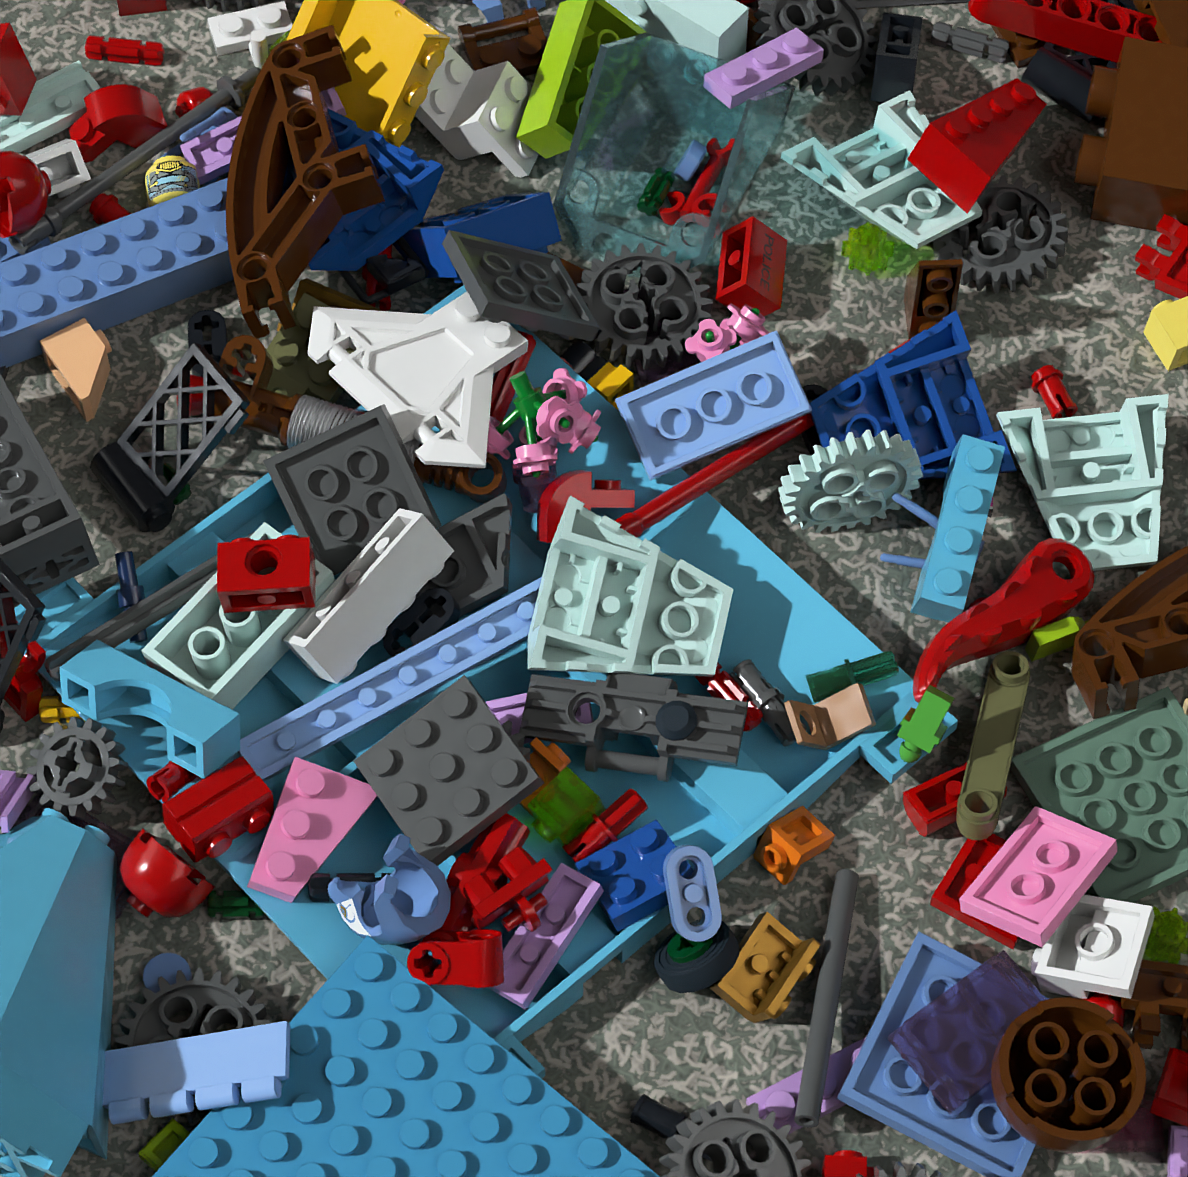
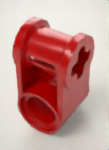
(467, 958)

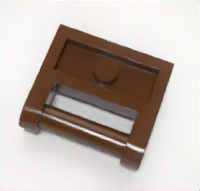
(522, 52)

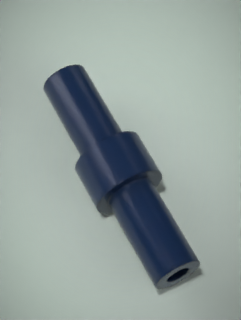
(129, 592)

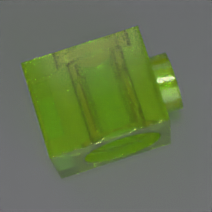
(564, 808)

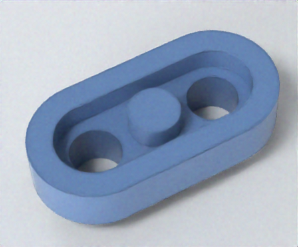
(693, 891)

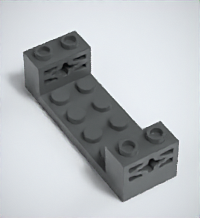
(38, 522)

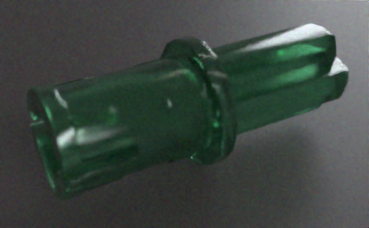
(864, 671)

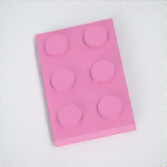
(1038, 876)

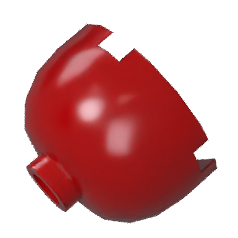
(22, 193)
(161, 879)

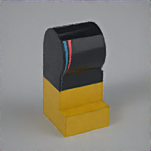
(599, 372)

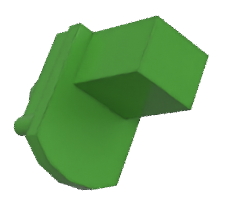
(923, 726)

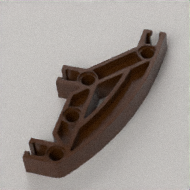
(287, 114)
(1134, 636)

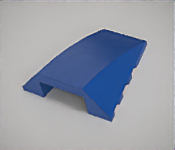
(407, 189)
(914, 392)

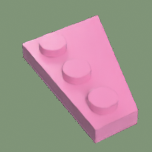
(307, 825)

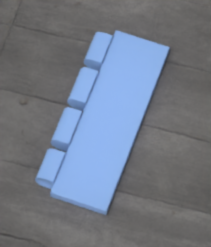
(200, 1066)

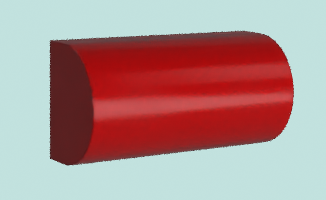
(935, 801)

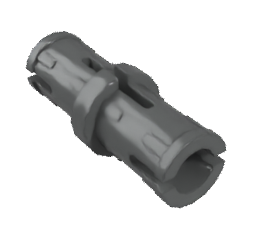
(766, 698)

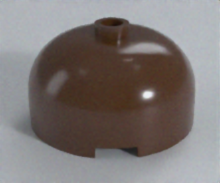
(1067, 1075)

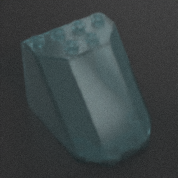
(642, 116)

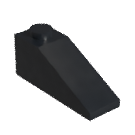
(896, 56)

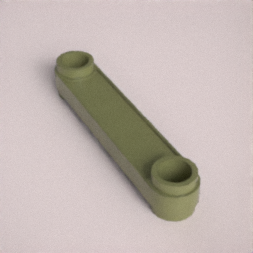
(993, 746)

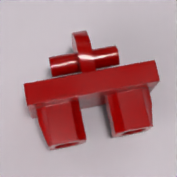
(525, 878)

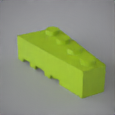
(567, 70)

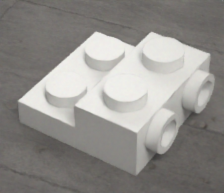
(1095, 949)

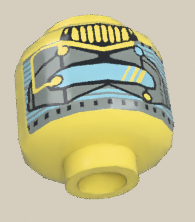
(169, 179)

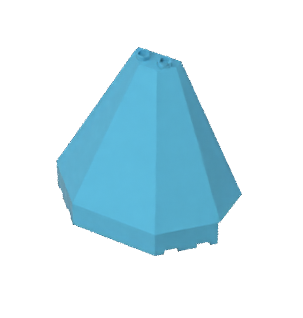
(54, 992)

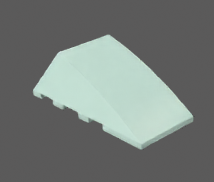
(879, 181)
(1096, 477)
(623, 604)

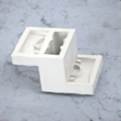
(478, 111)

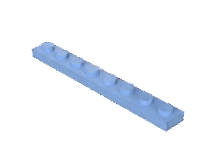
(391, 684)

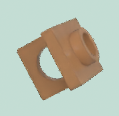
(832, 718)

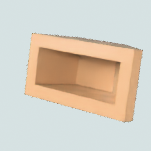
(79, 364)

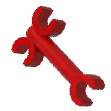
(699, 199)

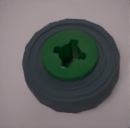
(693, 965)

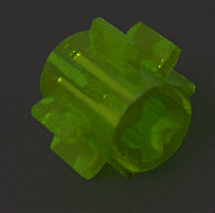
(867, 248)
(1159, 945)

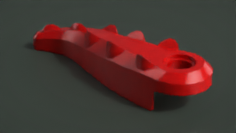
(1023, 603)

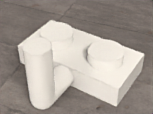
(250, 30)

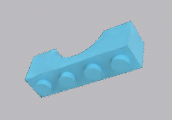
(959, 529)
(110, 683)

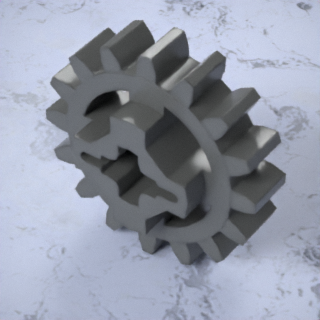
(56, 764)

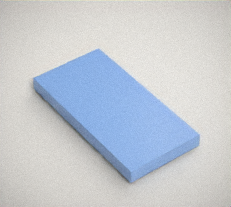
(713, 405)

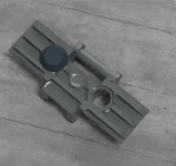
(636, 705)

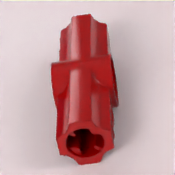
(483, 857)

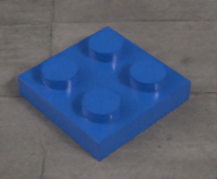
(632, 874)

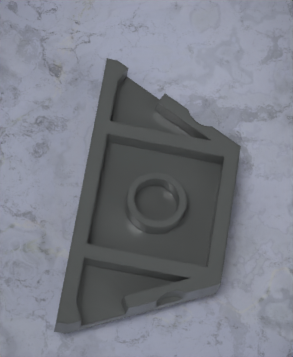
(480, 558)

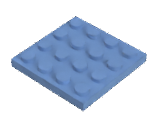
(892, 1093)

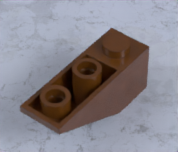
(931, 293)

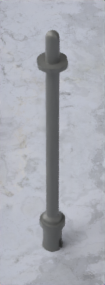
(229, 93)

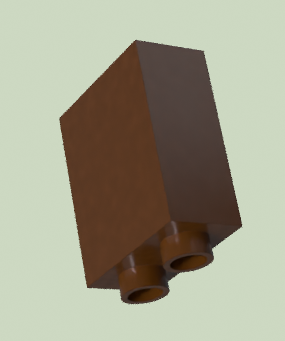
(1144, 149)

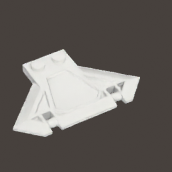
(423, 370)

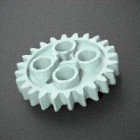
(850, 481)

